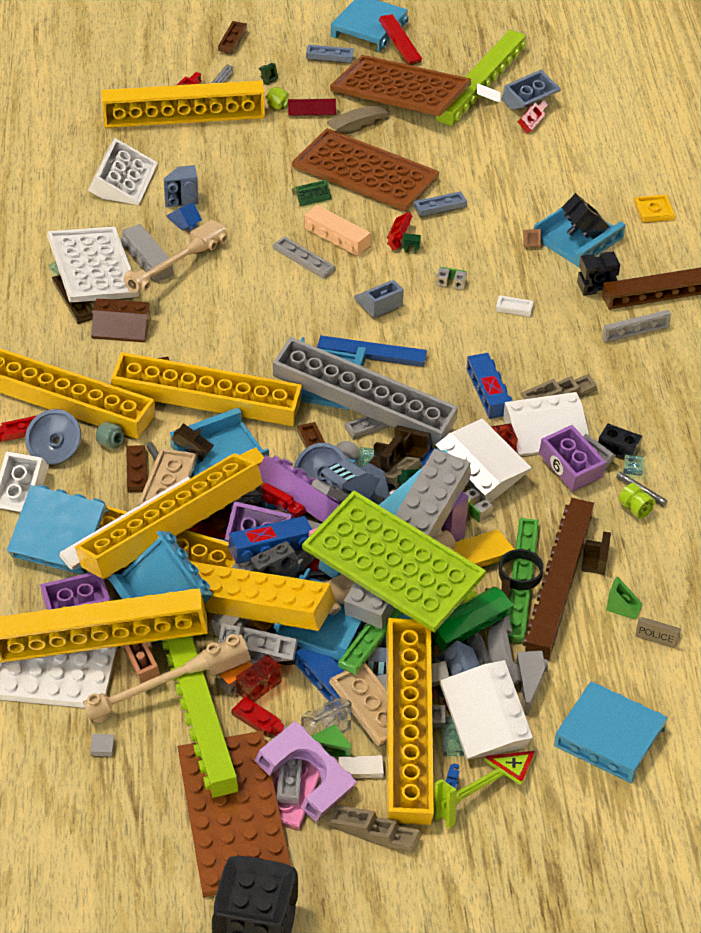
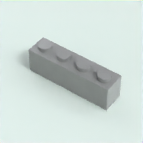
(145, 251)

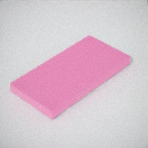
(291, 814)

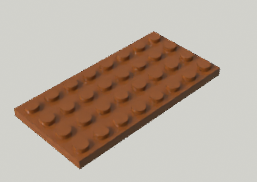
(400, 85)
(365, 169)
(235, 822)

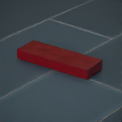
(312, 107)

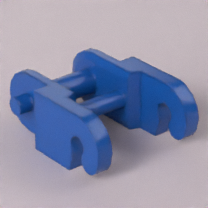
(452, 776)

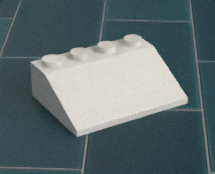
(122, 174)
(541, 417)
(492, 460)
(486, 710)

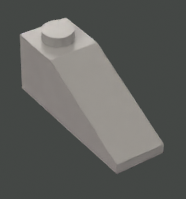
(532, 670)

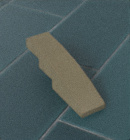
(356, 118)
(582, 385)
(371, 828)

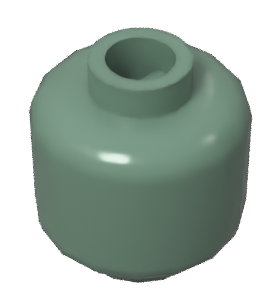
(109, 435)

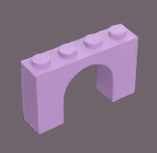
(298, 744)

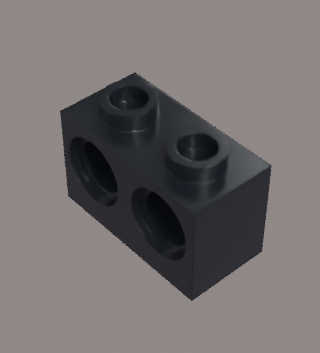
(620, 441)

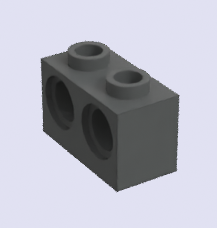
(277, 561)

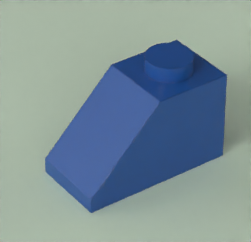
(185, 217)

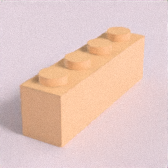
(337, 230)

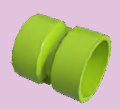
(637, 500)

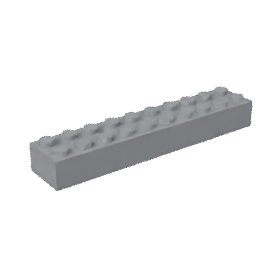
(363, 390)
(423, 508)

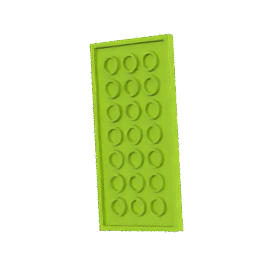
(394, 560)

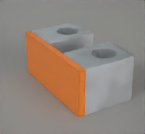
(228, 678)

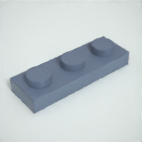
(329, 53)
(440, 203)

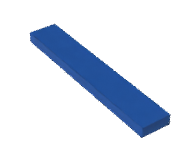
(375, 351)

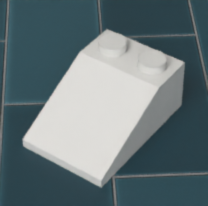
(17, 476)

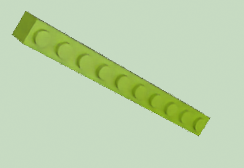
(485, 74)
(203, 720)

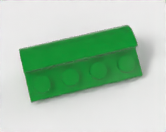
(472, 617)

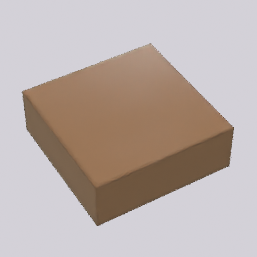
(532, 238)

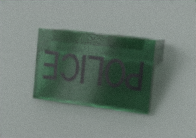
(312, 193)

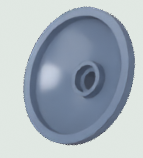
(46, 429)
(317, 458)

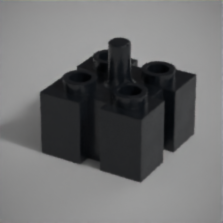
(584, 217)
(597, 271)

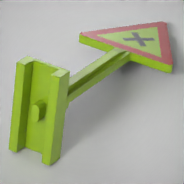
(511, 765)

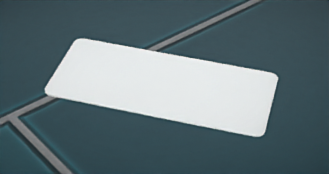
(488, 93)

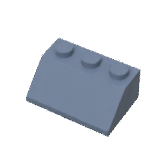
(529, 90)

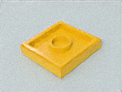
(654, 208)

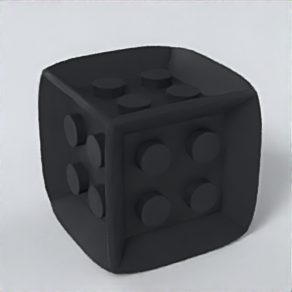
(255, 897)

